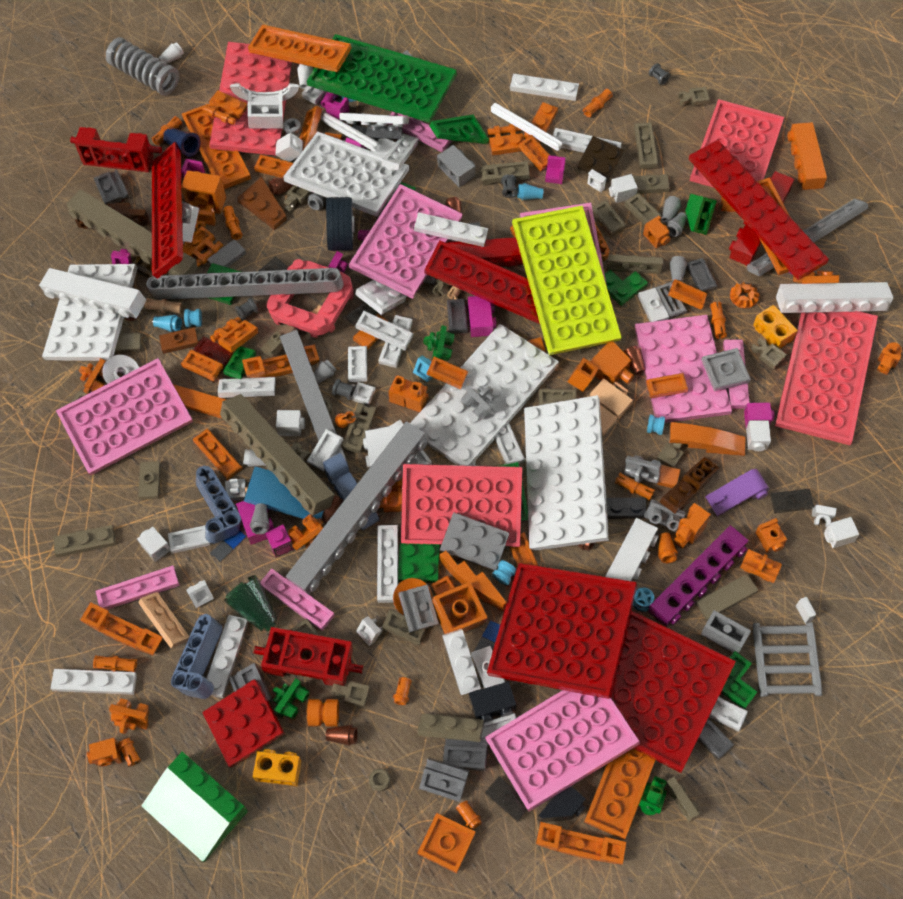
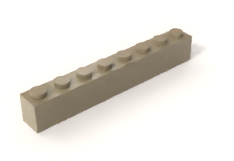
(121, 230)
(277, 455)

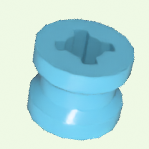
(193, 317)
(655, 424)
(504, 572)
(644, 595)

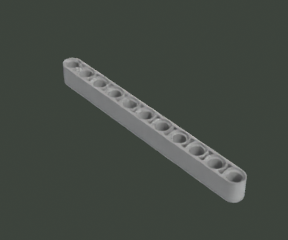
(246, 283)

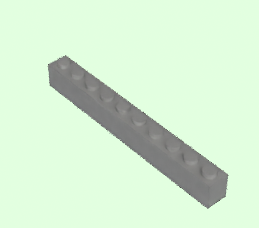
(357, 508)

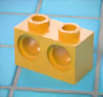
(778, 325)
(275, 774)

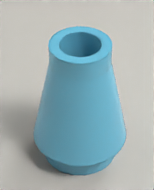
(528, 192)
(170, 322)

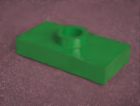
(235, 365)

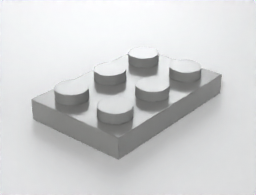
(474, 541)

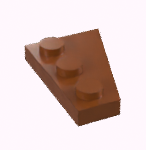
(263, 204)

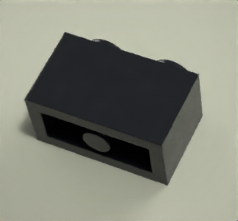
(492, 702)

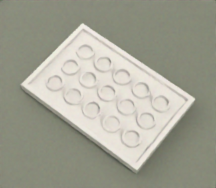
(345, 170)
(83, 332)

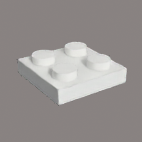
(380, 296)

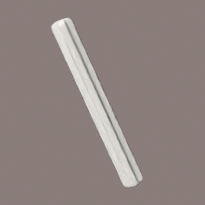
(526, 126)
(350, 132)

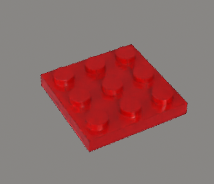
(243, 723)

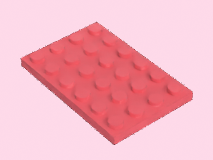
(745, 134)
(477, 492)

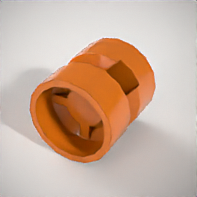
(323, 712)

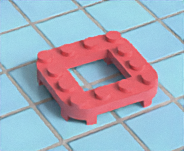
(304, 320)

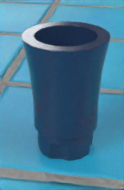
(187, 142)

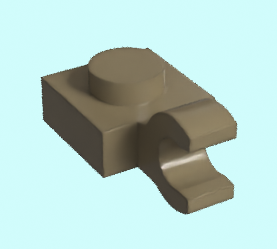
(296, 195)
(671, 454)
(354, 694)

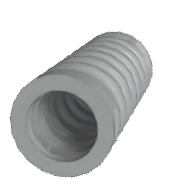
(125, 55)

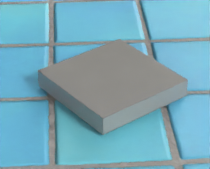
(725, 369)

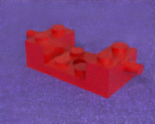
(133, 155)
(328, 662)

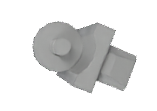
(483, 408)
(642, 469)
(660, 514)

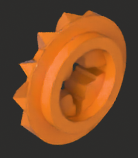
(743, 301)

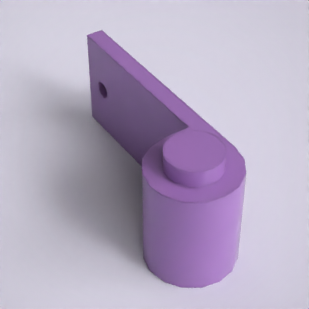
(737, 491)

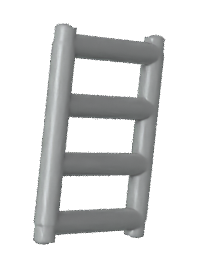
(763, 669)

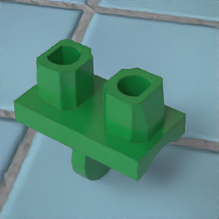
(442, 337)
(285, 698)
(653, 796)

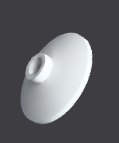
(117, 364)

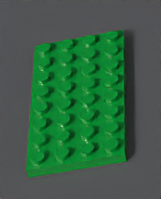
(387, 80)

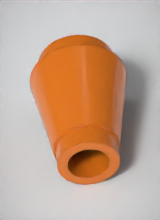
(667, 550)

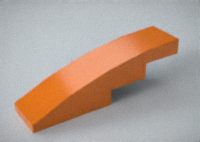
(707, 438)
(480, 583)

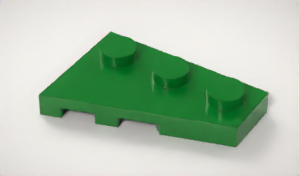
(459, 129)

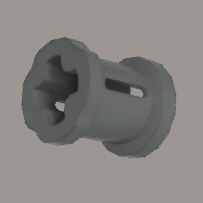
(659, 74)
(509, 186)
(246, 309)
(343, 389)

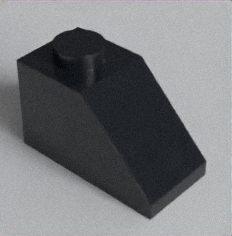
(563, 806)

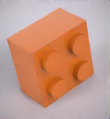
(204, 190)
(459, 609)

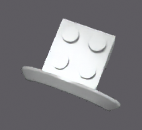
(265, 108)

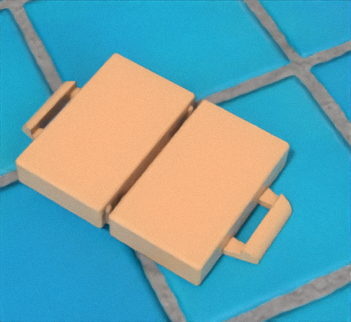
(612, 403)

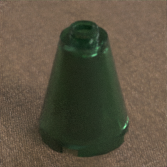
(252, 604)

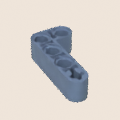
(343, 482)
(214, 501)
(196, 655)

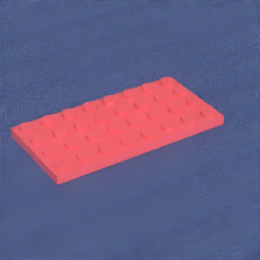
(255, 74)
(827, 374)

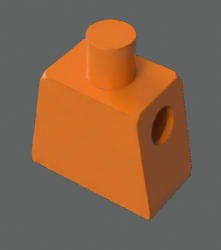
(612, 364)

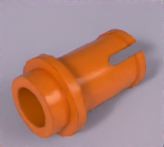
(343, 419)
(402, 691)
(129, 752)
(469, 815)

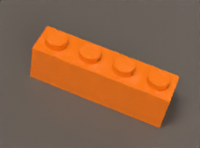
(807, 156)

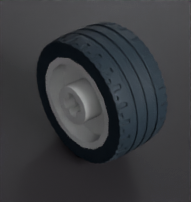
(339, 223)

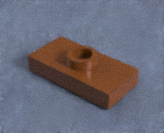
(178, 340)

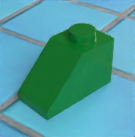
(699, 213)

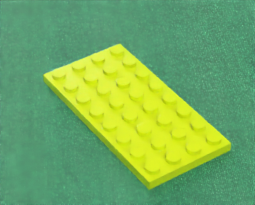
(566, 280)

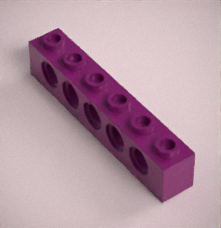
(729, 539)

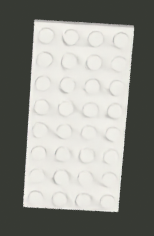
(513, 372)
(565, 474)

